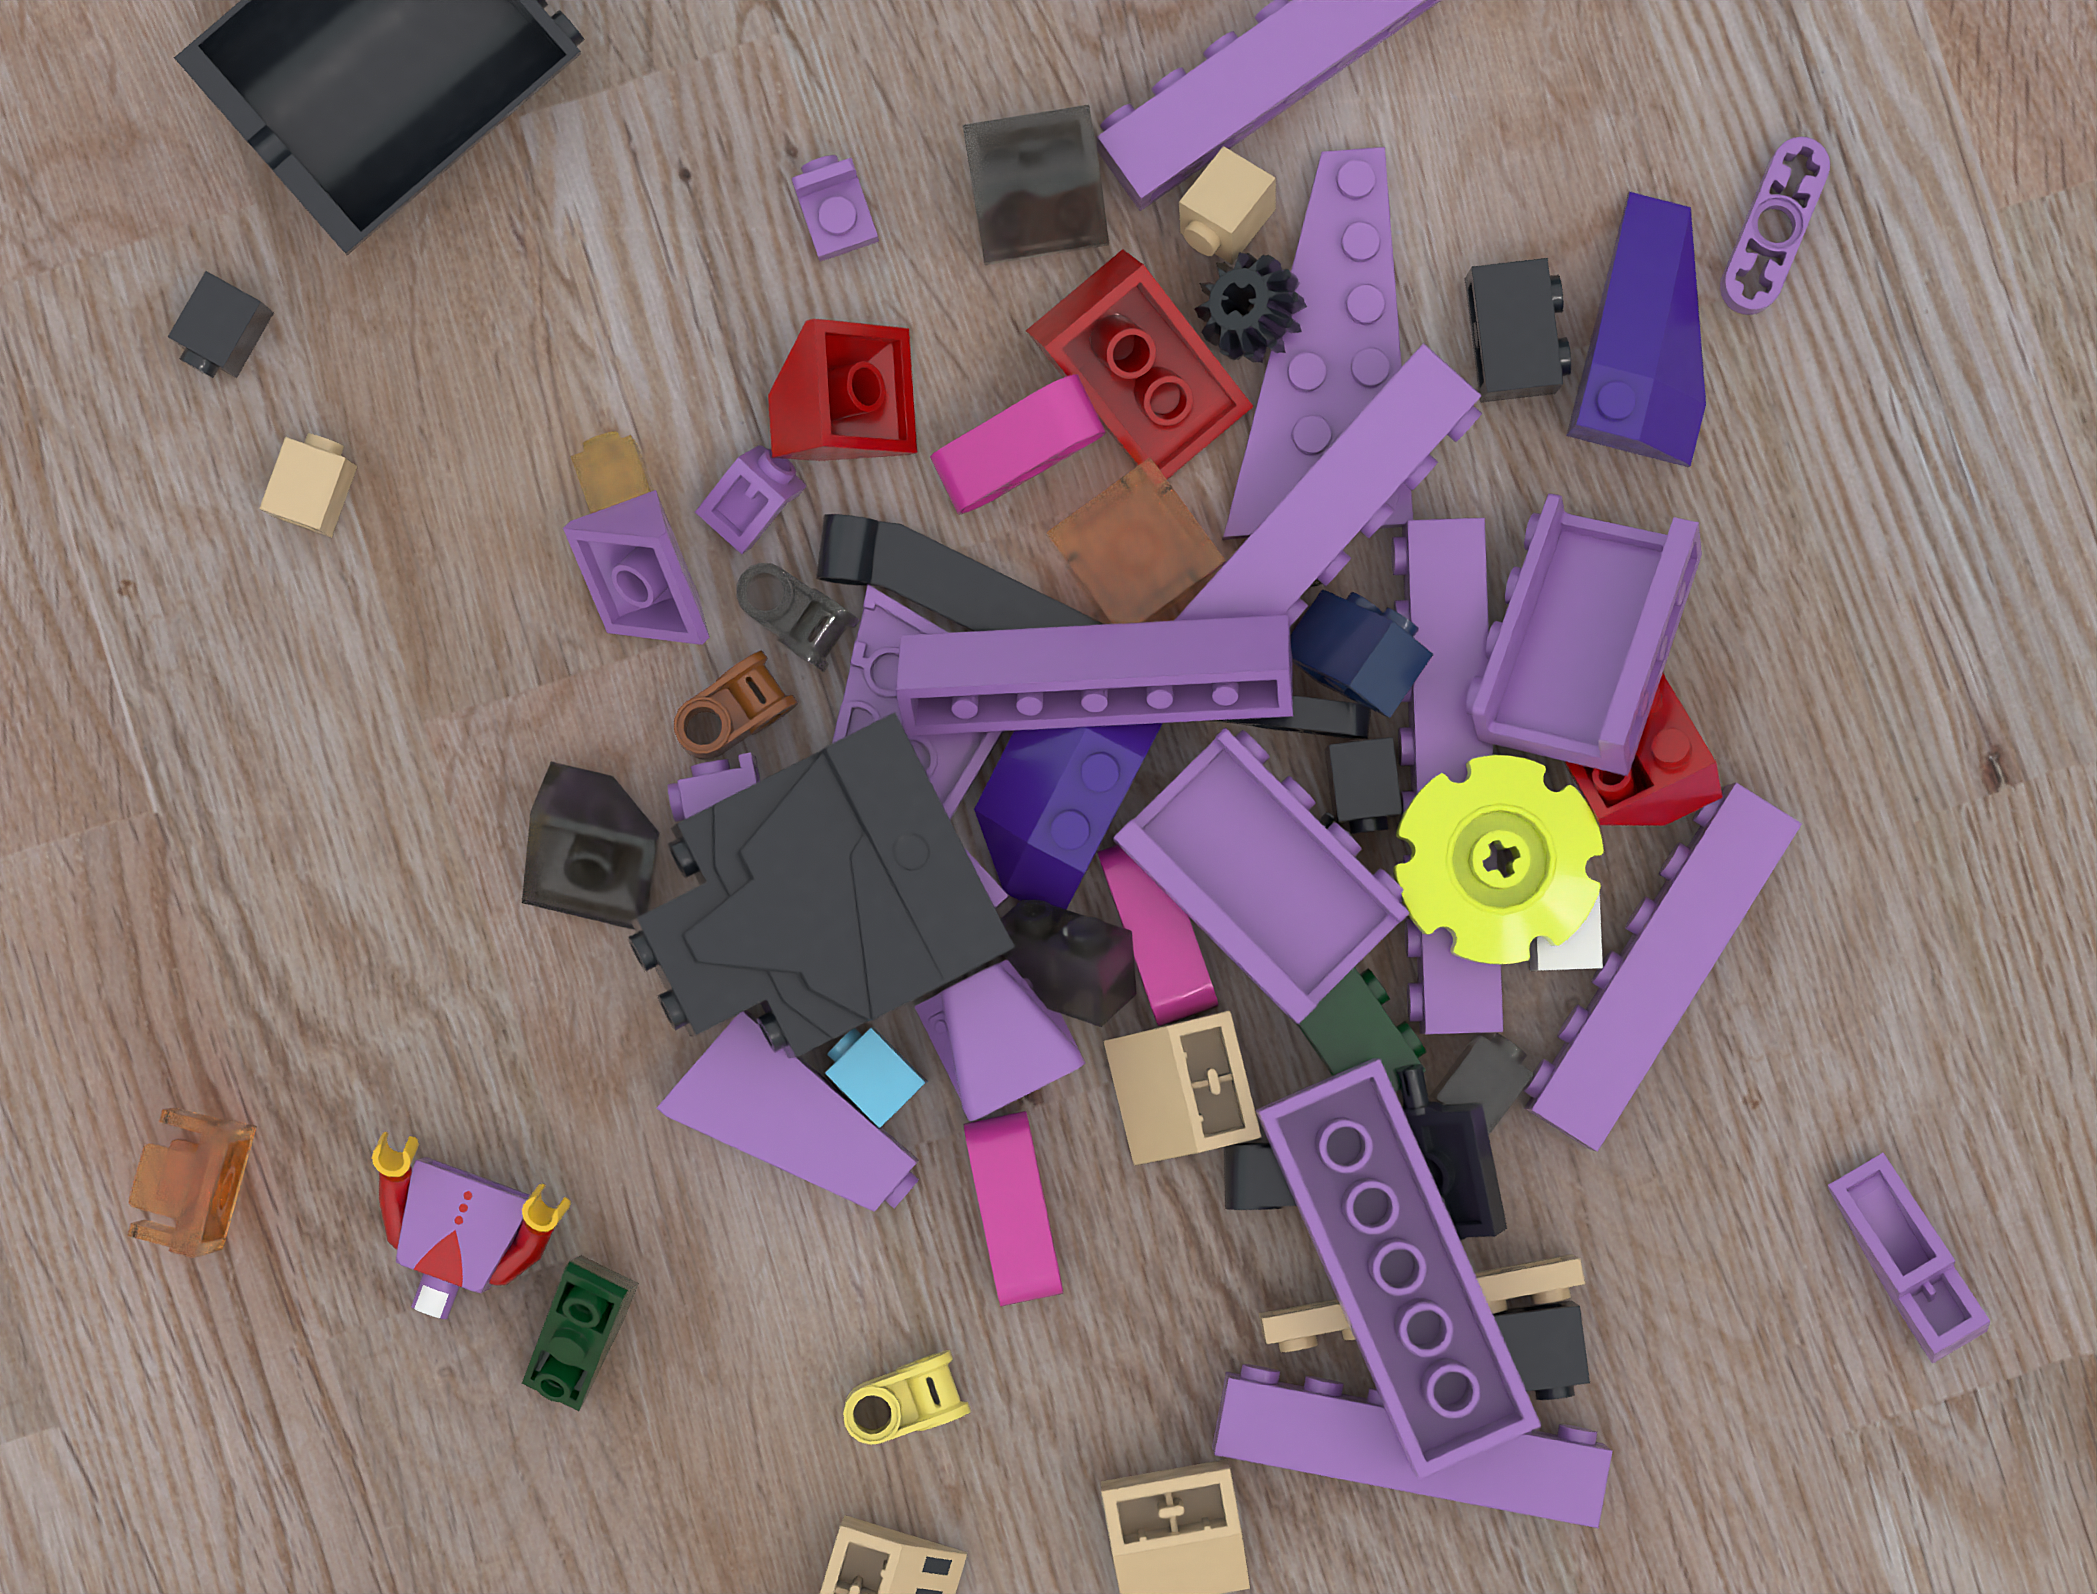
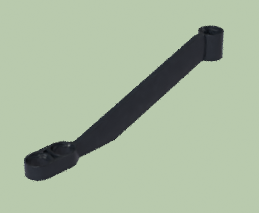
(982, 599)

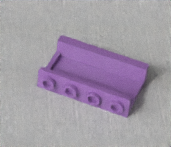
(1583, 638)
(1263, 873)

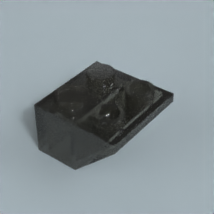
(1036, 184)

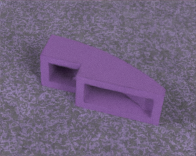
(1909, 1258)

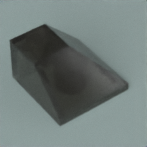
(589, 848)

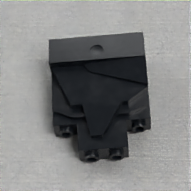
(820, 898)

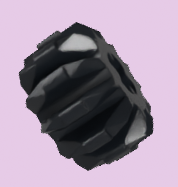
(1227, 313)

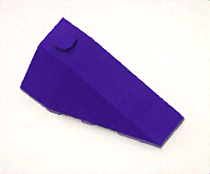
(1645, 352)

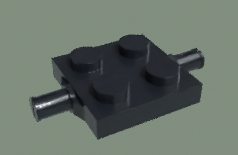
(1457, 1155)

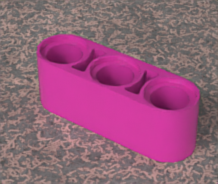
(1018, 444)
(1162, 941)
(1013, 1208)

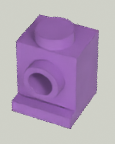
(711, 784)

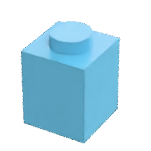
(873, 1074)

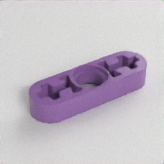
(1772, 274)

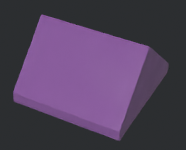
(638, 572)

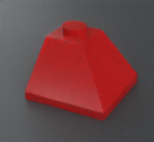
(844, 394)

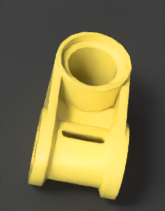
(909, 1399)

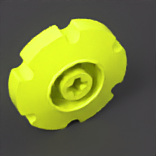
(1545, 881)

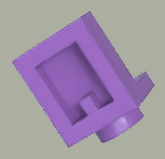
(834, 207)
(750, 497)

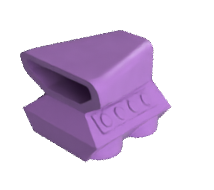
(997, 1039)

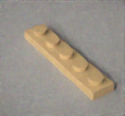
(1544, 1279)

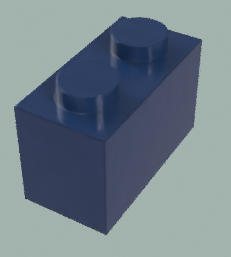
(1359, 650)

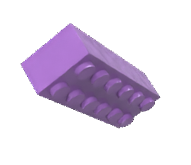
(1398, 1268)

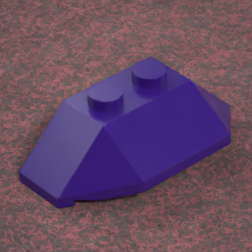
(1056, 802)

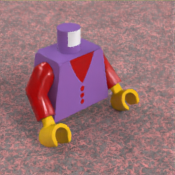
(458, 1225)

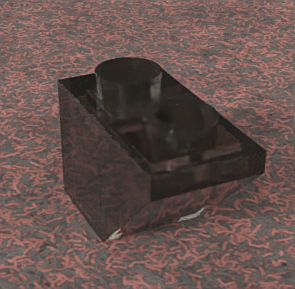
(1072, 960)

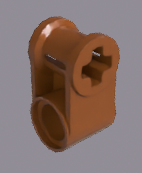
(735, 706)

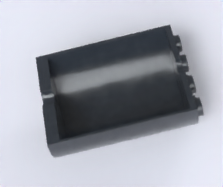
(373, 95)

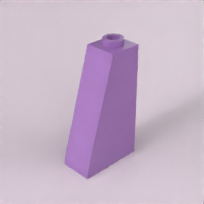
(789, 1118)

